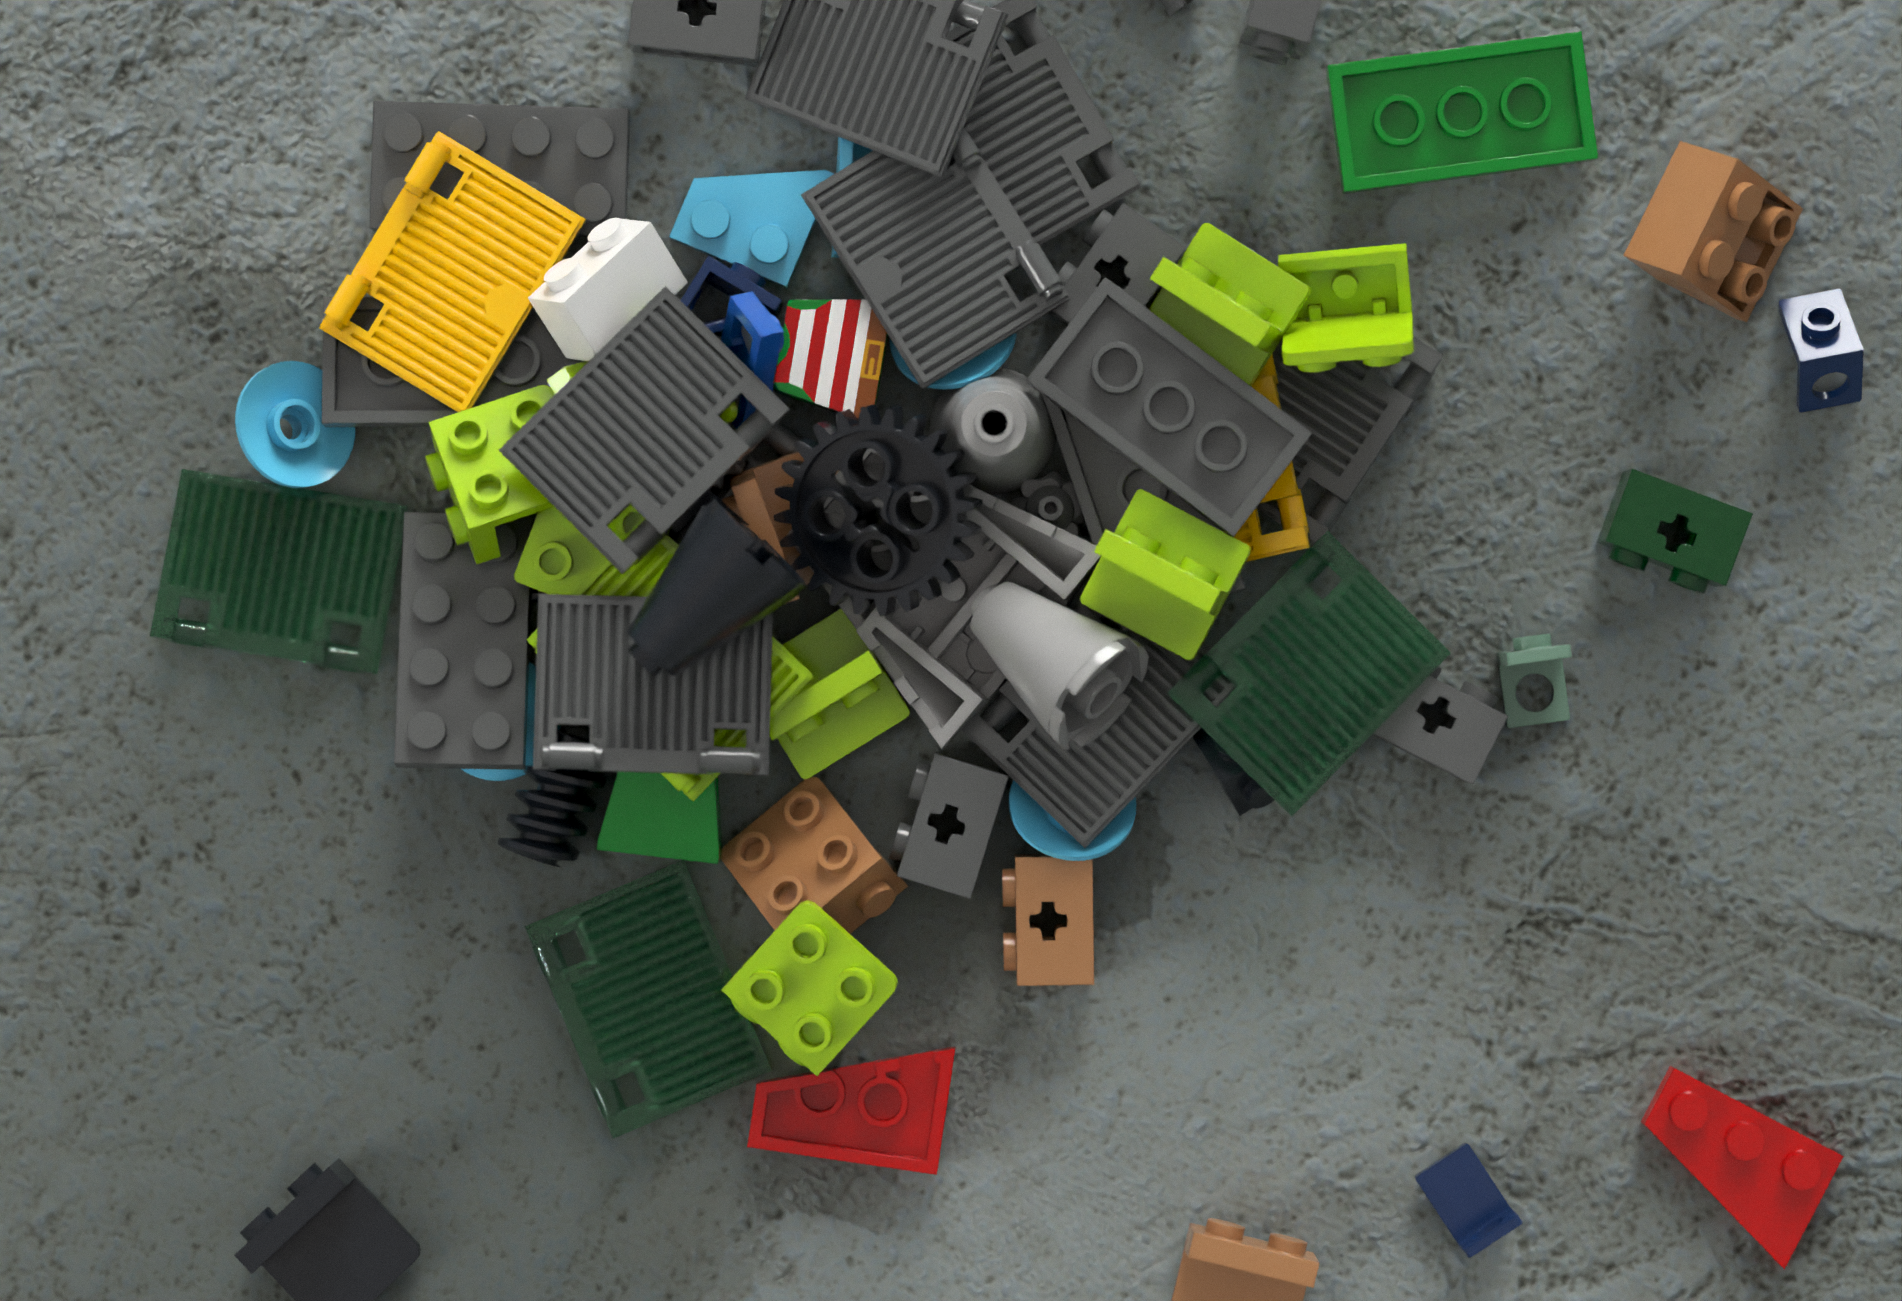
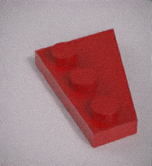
(860, 1112)
(1745, 1159)

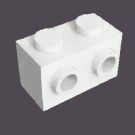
(604, 285)

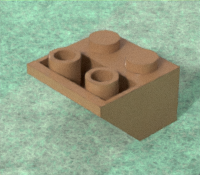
(1713, 230)

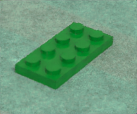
(1461, 112)

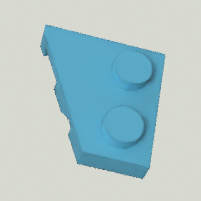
(750, 220)

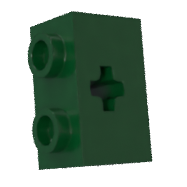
(1711, 528)

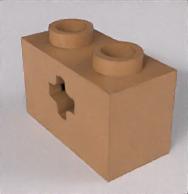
(1068, 954)

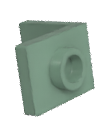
(1534, 656)

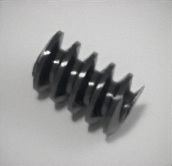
(553, 811)

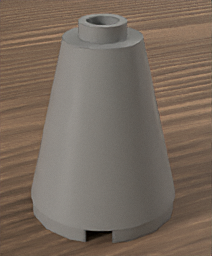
(1004, 459)
(1058, 661)

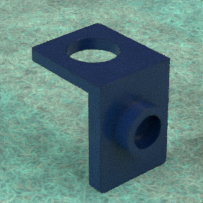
(732, 282)
(1823, 344)
(1467, 1200)

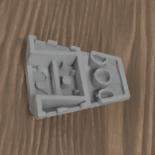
(932, 647)

